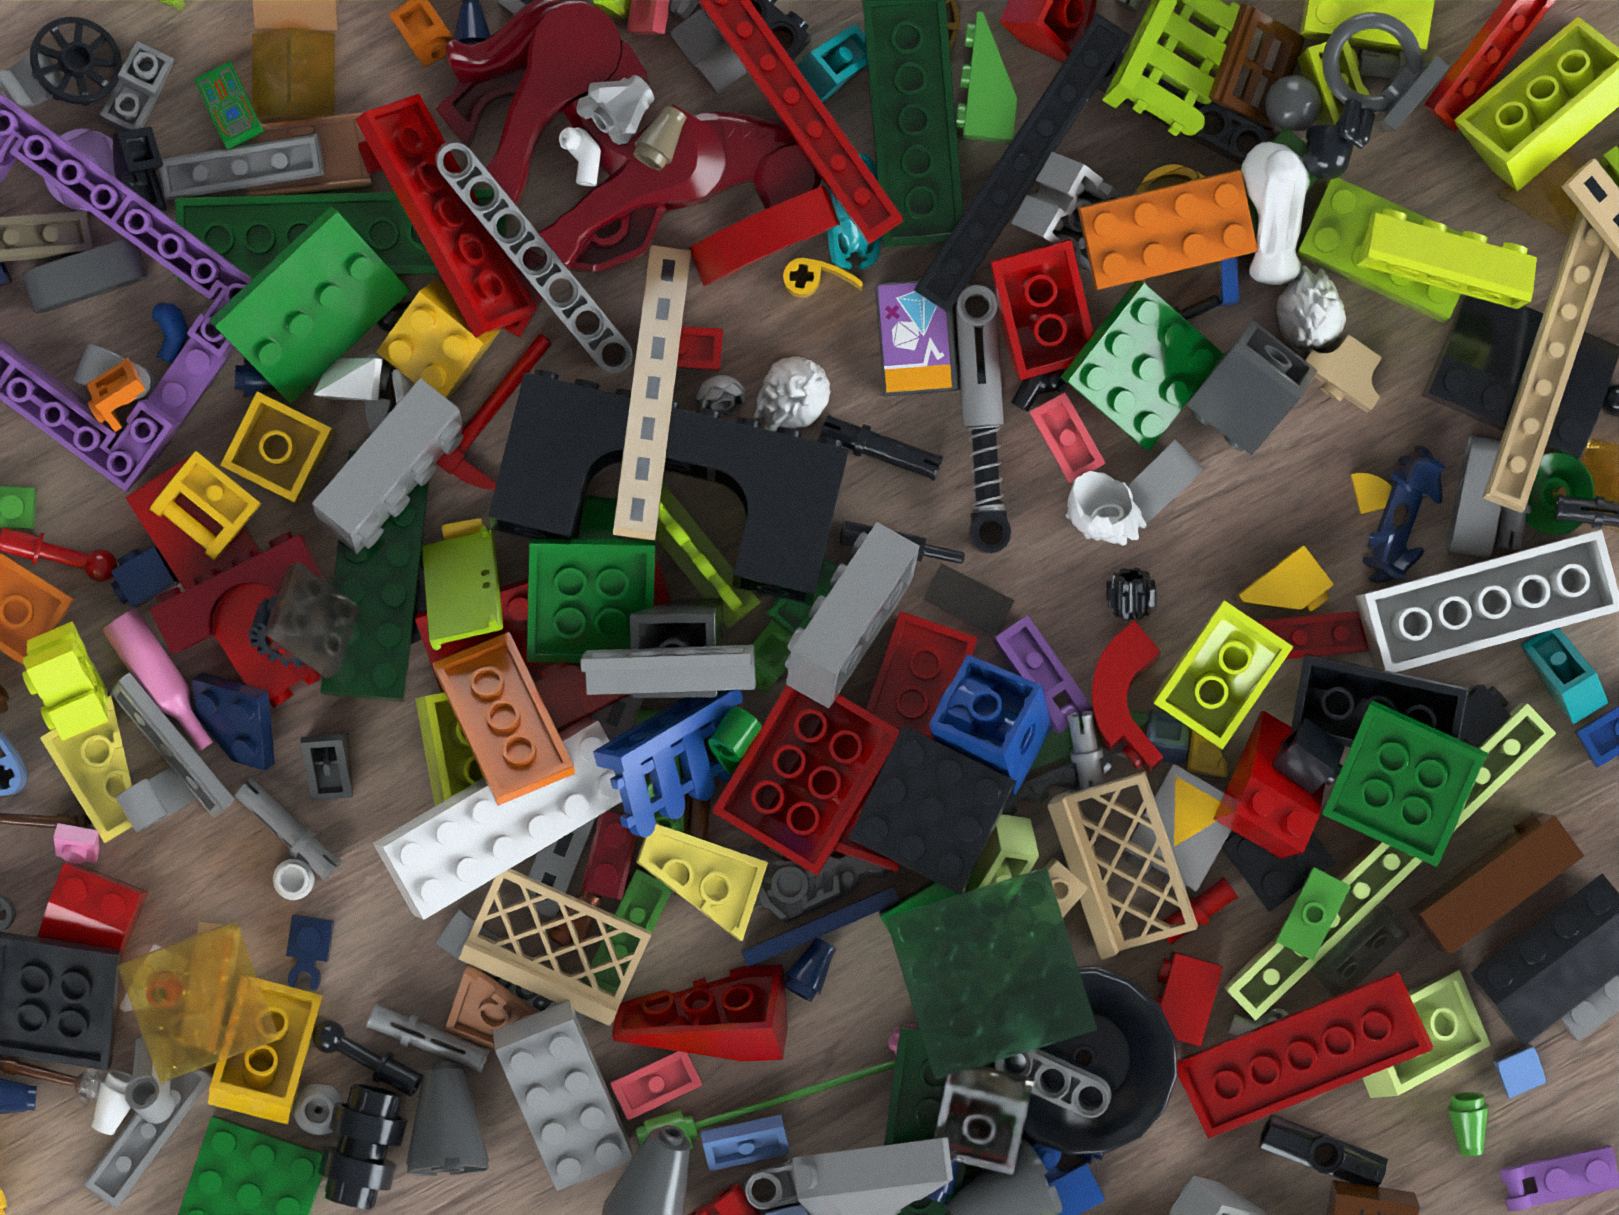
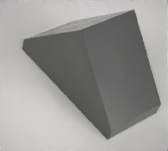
(328, 766)

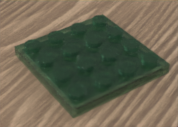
(991, 973)

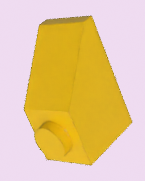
(1290, 584)

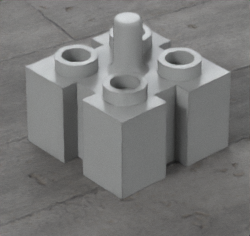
(1052, 210)

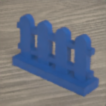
(652, 749)

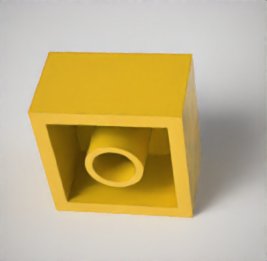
(434, 341)
(278, 448)

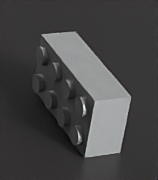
(389, 467)
(851, 614)
(562, 1095)

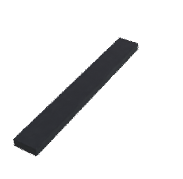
(1022, 162)

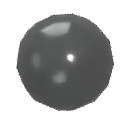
(1293, 103)

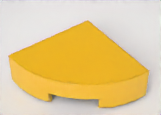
(1370, 492)
(1205, 757)

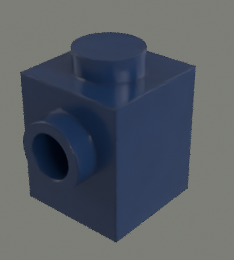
(142, 577)

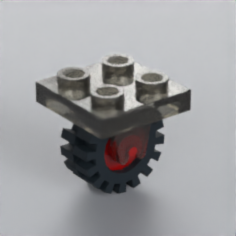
(305, 623)

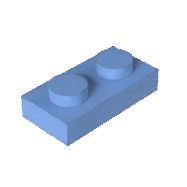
(745, 1142)

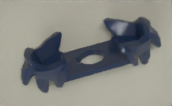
(1410, 486)

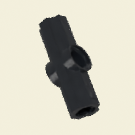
(1299, 1143)

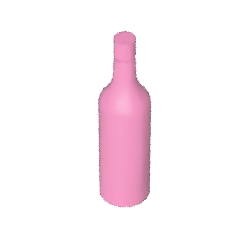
(155, 672)

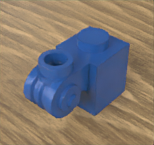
(1074, 1184)

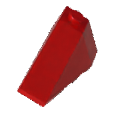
(1048, 24)
(725, 1018)

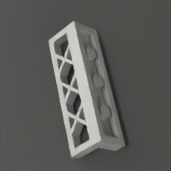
(669, 669)

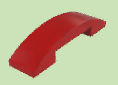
(763, 234)

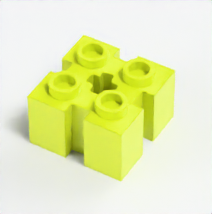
(65, 681)

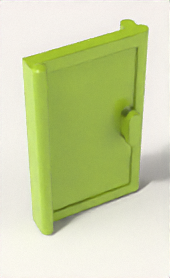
(457, 593)

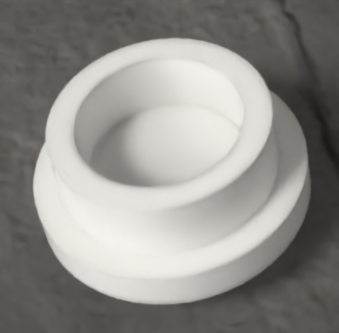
(293, 879)

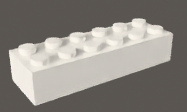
(1489, 602)
(475, 840)

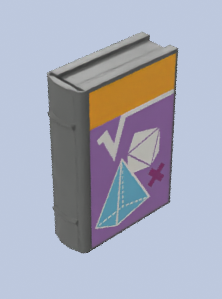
(915, 342)

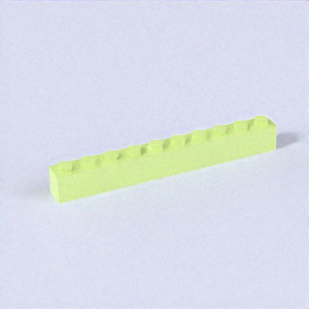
(1384, 867)

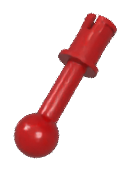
(96, 564)

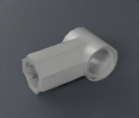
(144, 1084)

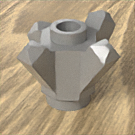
(617, 106)

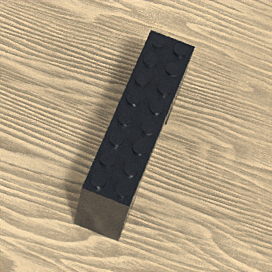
(575, 430)

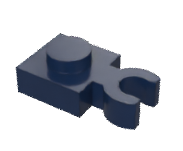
(309, 942)

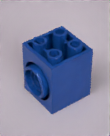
(993, 718)

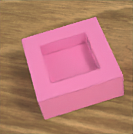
(76, 844)

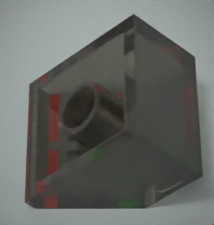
(984, 1117)

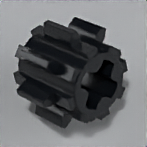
(1131, 594)

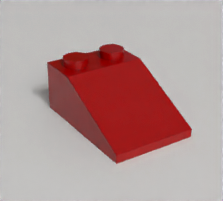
(1042, 308)
(1264, 801)
(91, 908)

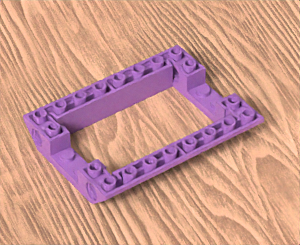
(54, 406)

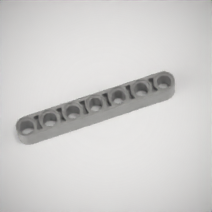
(551, 268)

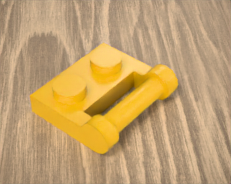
(215, 495)

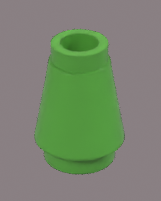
(1469, 1122)

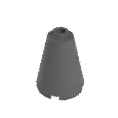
(446, 1126)
(654, 1178)
(1008, 1194)

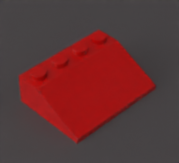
(806, 776)

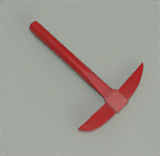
(455, 462)

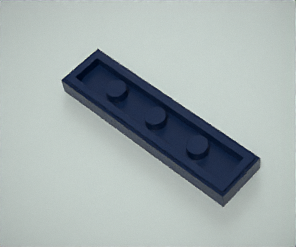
(820, 926)

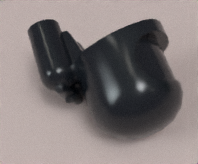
(1332, 145)

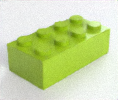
(1336, 239)

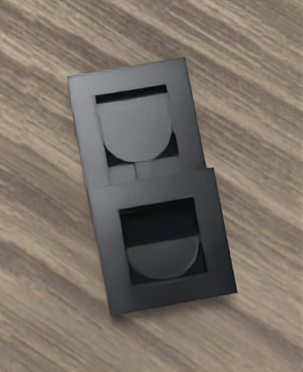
(135, 163)

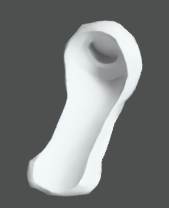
(1277, 187)

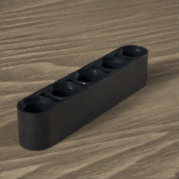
(1231, 123)

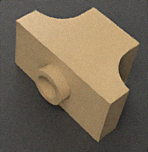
(1347, 372)

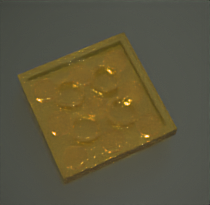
(198, 1001)

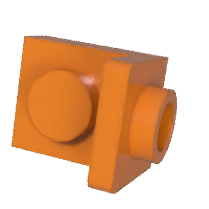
(422, 30)
(112, 389)

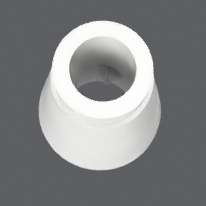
(111, 1102)

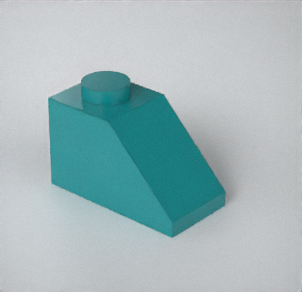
(835, 63)
(1565, 674)

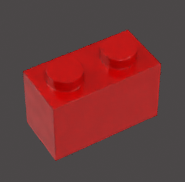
(1188, 994)

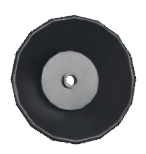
(1128, 1050)

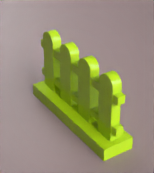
(1163, 63)
(700, 559)

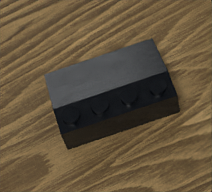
(1486, 361)

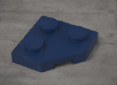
(236, 719)

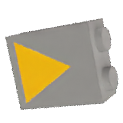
(1187, 815)

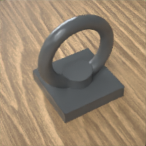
(1403, 90)

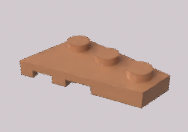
(483, 1007)

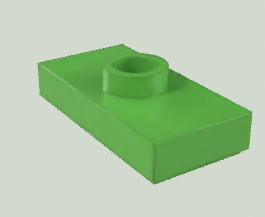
(1312, 913)

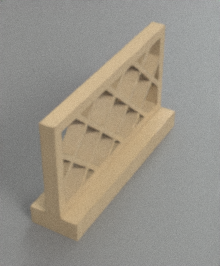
(1086, 865)
(547, 979)

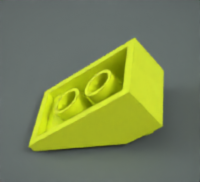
(1222, 674)

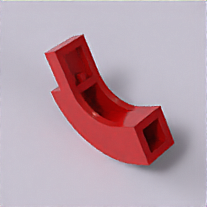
(1118, 667)

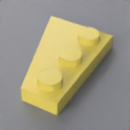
(95, 772)
(706, 875)

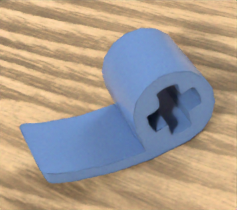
(13, 762)

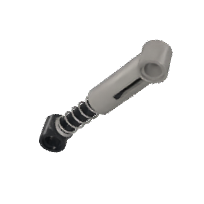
(982, 413)

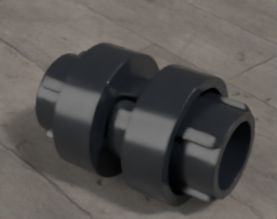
(366, 1129)

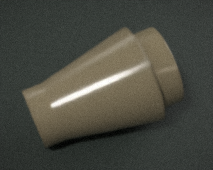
(659, 140)

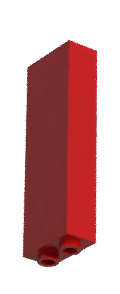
(238, 607)

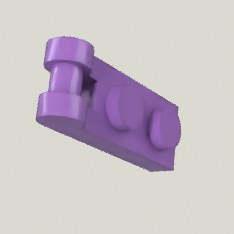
(1035, 660)
(1561, 1177)

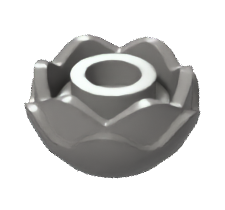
(721, 395)
(305, 1104)

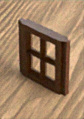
(1235, 57)

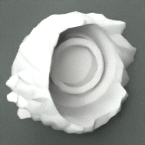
(1310, 311)
(792, 394)
(1104, 509)

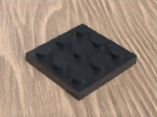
(932, 809)
(58, 1000)

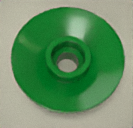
(1555, 472)

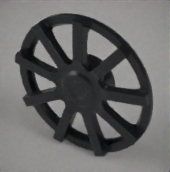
(75, 61)

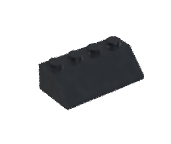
(1339, 693)
(1555, 962)

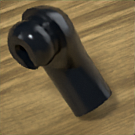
(1037, 385)

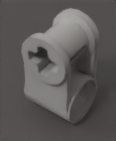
(99, 360)
(784, 1181)

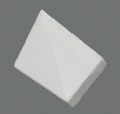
(351, 380)

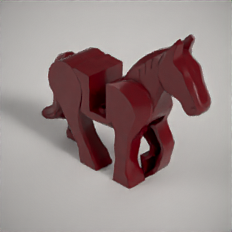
(547, 63)

